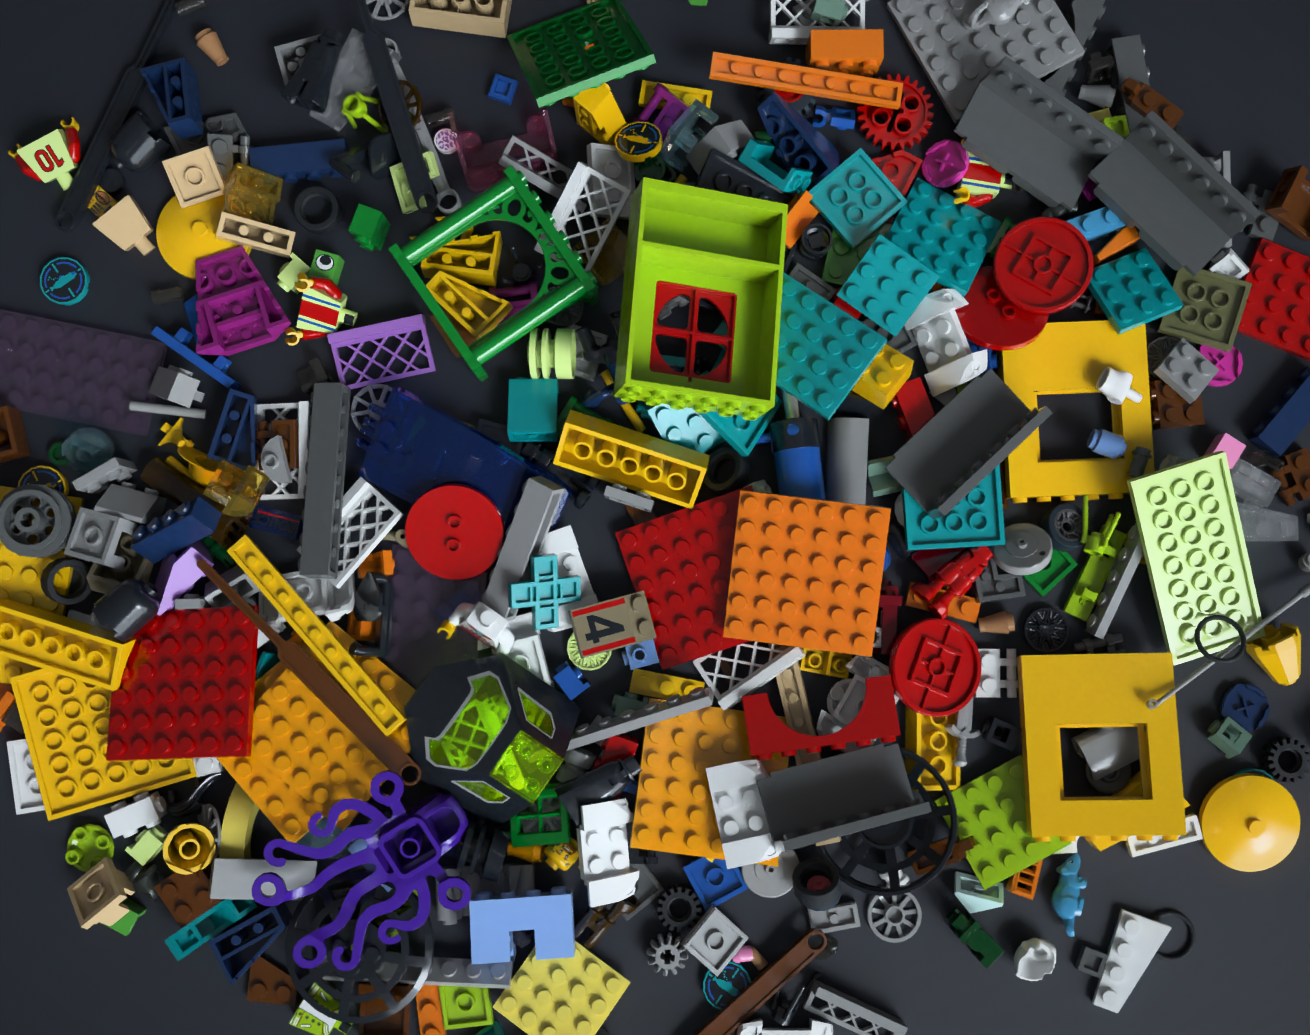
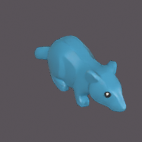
(1066, 895)

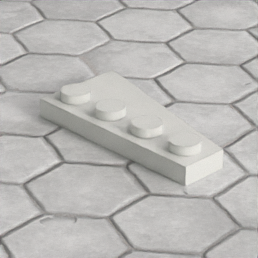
(1129, 954)

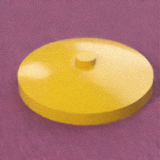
(191, 234)
(1249, 822)

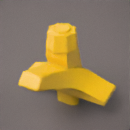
(175, 435)

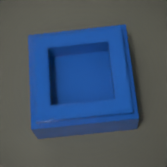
(503, 89)

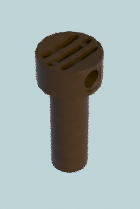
(181, 488)

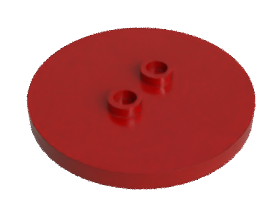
(1043, 265)
(993, 320)
(454, 531)
(935, 667)

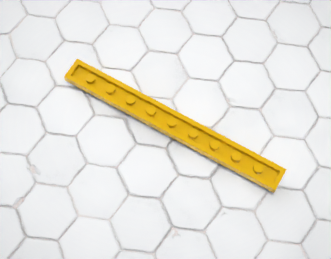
(317, 635)

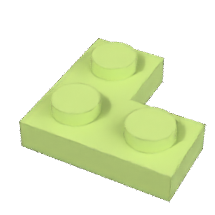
(402, 186)

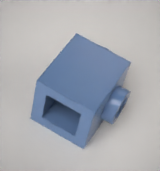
(640, 654)

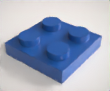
(714, 881)

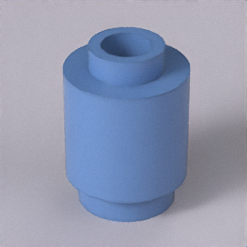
(1106, 443)

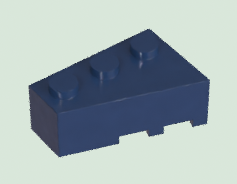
(177, 95)
(236, 431)
(247, 940)

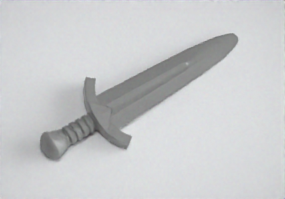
(962, 731)

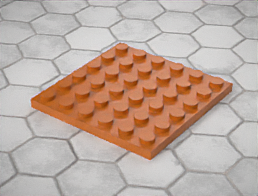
(806, 572)

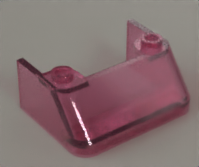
(481, 160)

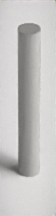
(167, 409)

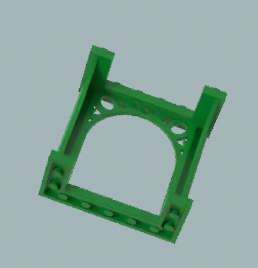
(576, 288)

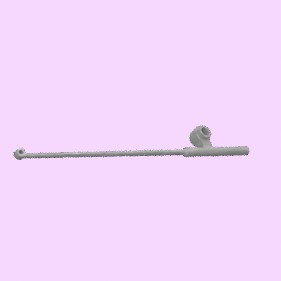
(1304, 565)

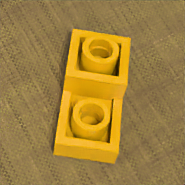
(825, 663)

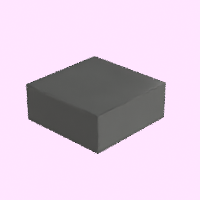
(1091, 961)

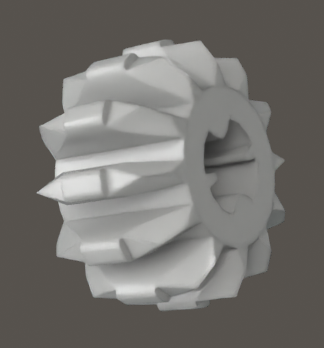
(658, 958)

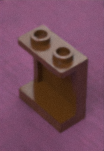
(1291, 201)
(393, 1025)

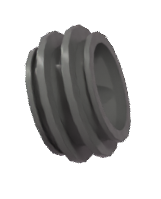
(16, 513)

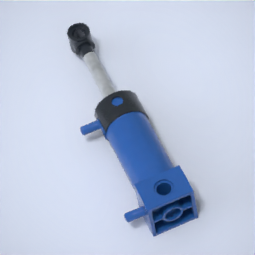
(796, 452)

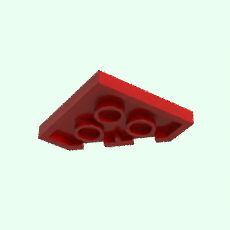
(900, 169)

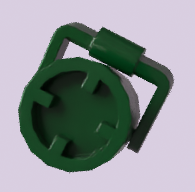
(654, 168)

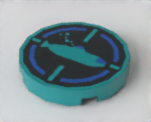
(64, 281)
(726, 986)

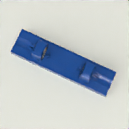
(179, 344)

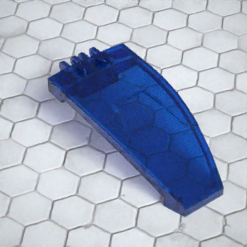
(425, 448)

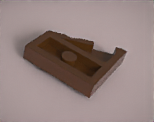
(271, 984)

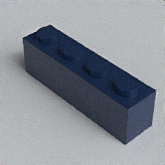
(298, 160)
(1285, 418)
(175, 529)

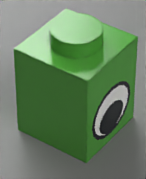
(326, 266)

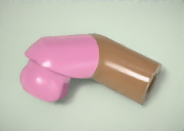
(750, 953)

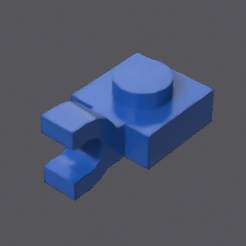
(837, 117)

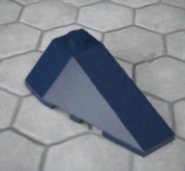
(797, 140)

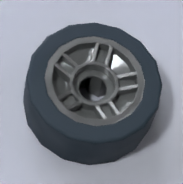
(1071, 518)

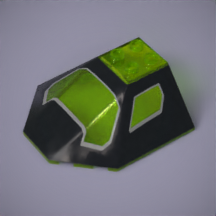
(489, 734)

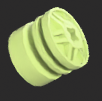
(552, 353)

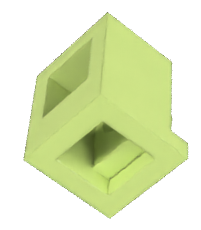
(289, 273)
(147, 845)

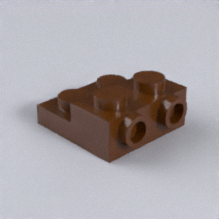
(1171, 410)

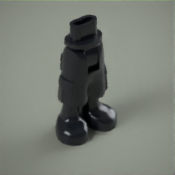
(543, 457)

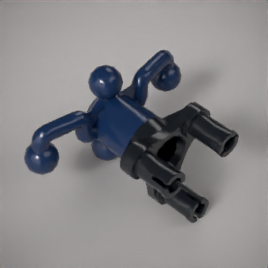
(602, 354)

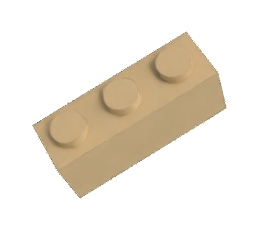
(255, 235)

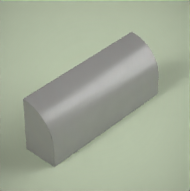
(846, 460)
(235, 876)

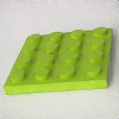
(995, 815)

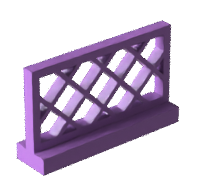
(379, 331)

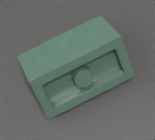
(880, 479)

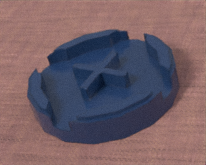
(1245, 705)

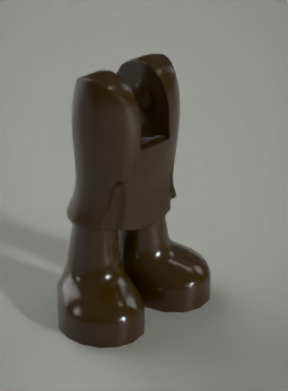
(601, 919)

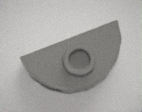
(275, 461)

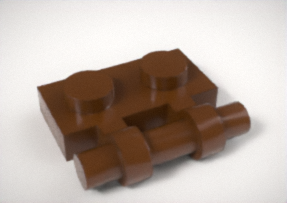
(288, 430)
(1298, 469)

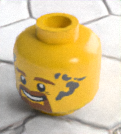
(562, 855)

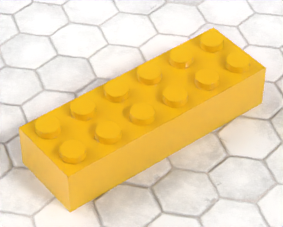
(631, 459)

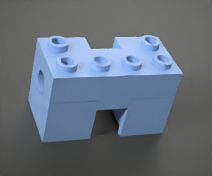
(497, 916)

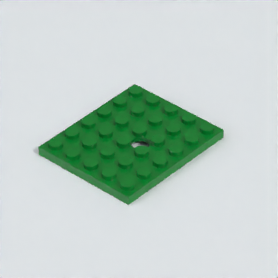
(556, 57)

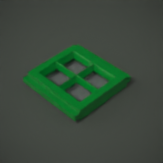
(542, 822)

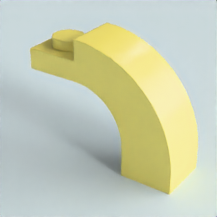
(238, 825)

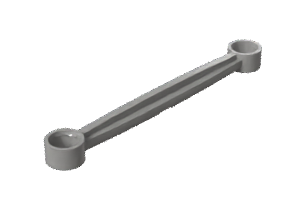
(426, 144)

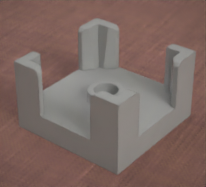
(97, 536)

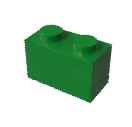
(369, 228)

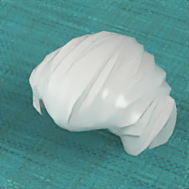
(1034, 959)

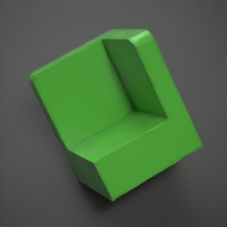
(126, 923)

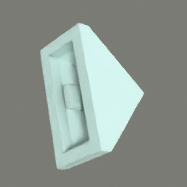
(974, 897)

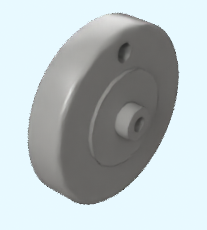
(1025, 549)
(771, 880)

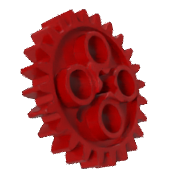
(915, 120)

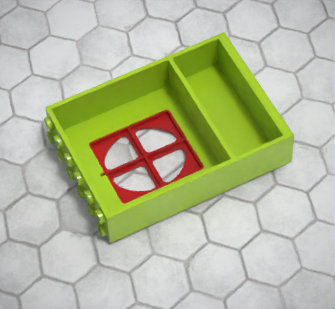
(713, 250)

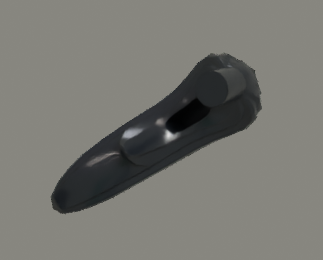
(193, 800)

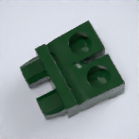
(972, 934)

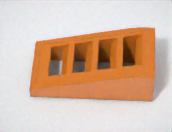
(1122, 240)
(1031, 883)

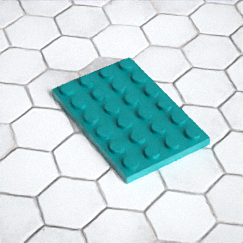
(819, 348)

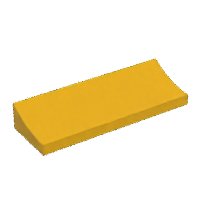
(62, 644)
(934, 743)

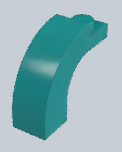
(207, 926)

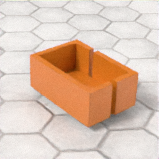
(846, 51)

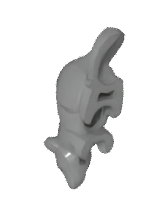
(995, 12)

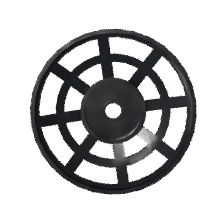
(897, 833)
(371, 959)

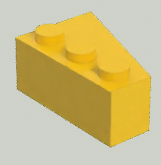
(599, 114)
(469, 259)
(467, 304)

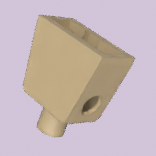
(126, 226)

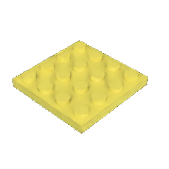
(562, 994)

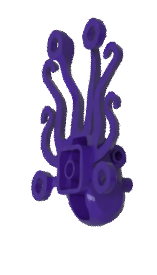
(404, 853)

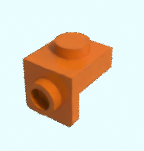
(377, 562)

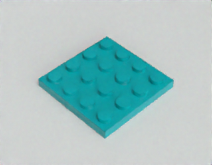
(943, 235)
(970, 523)

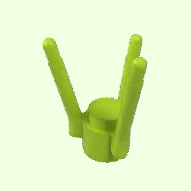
(356, 107)
(1096, 542)

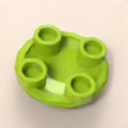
(89, 846)

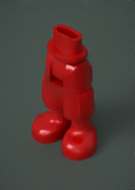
(957, 577)

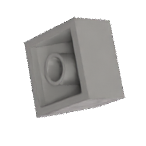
(131, 503)

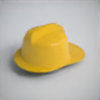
(200, 467)

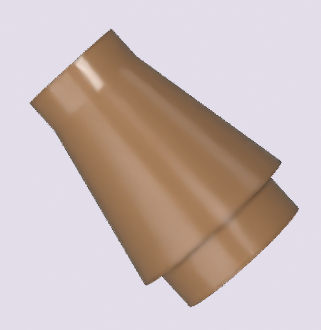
(211, 45)
(997, 623)

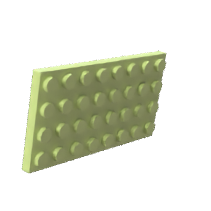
(1195, 554)

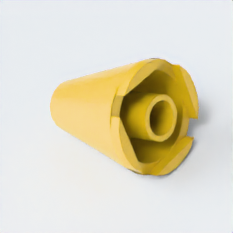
(188, 848)

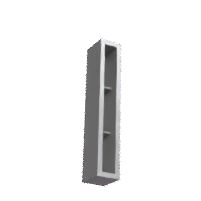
(523, 539)

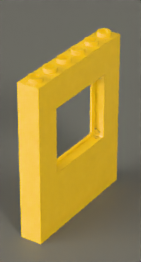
(1069, 361)
(1100, 693)

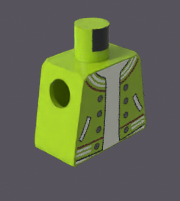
(315, 1022)

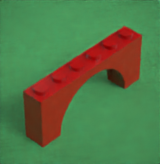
(874, 721)

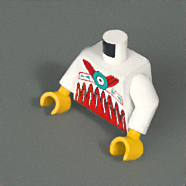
(482, 624)

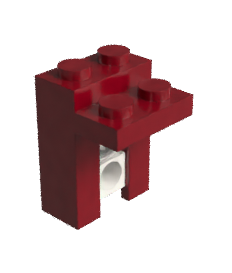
(887, 622)

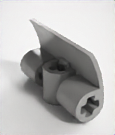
(1107, 748)

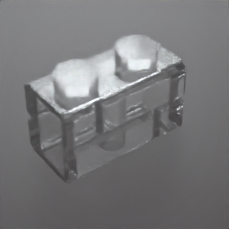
(1253, 484)

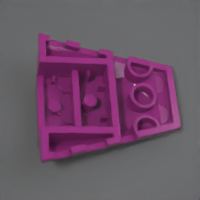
(234, 305)

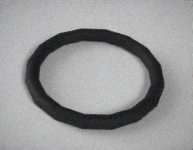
(1211, 657)
(1192, 935)

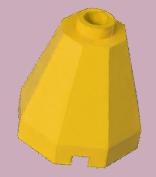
(1278, 653)

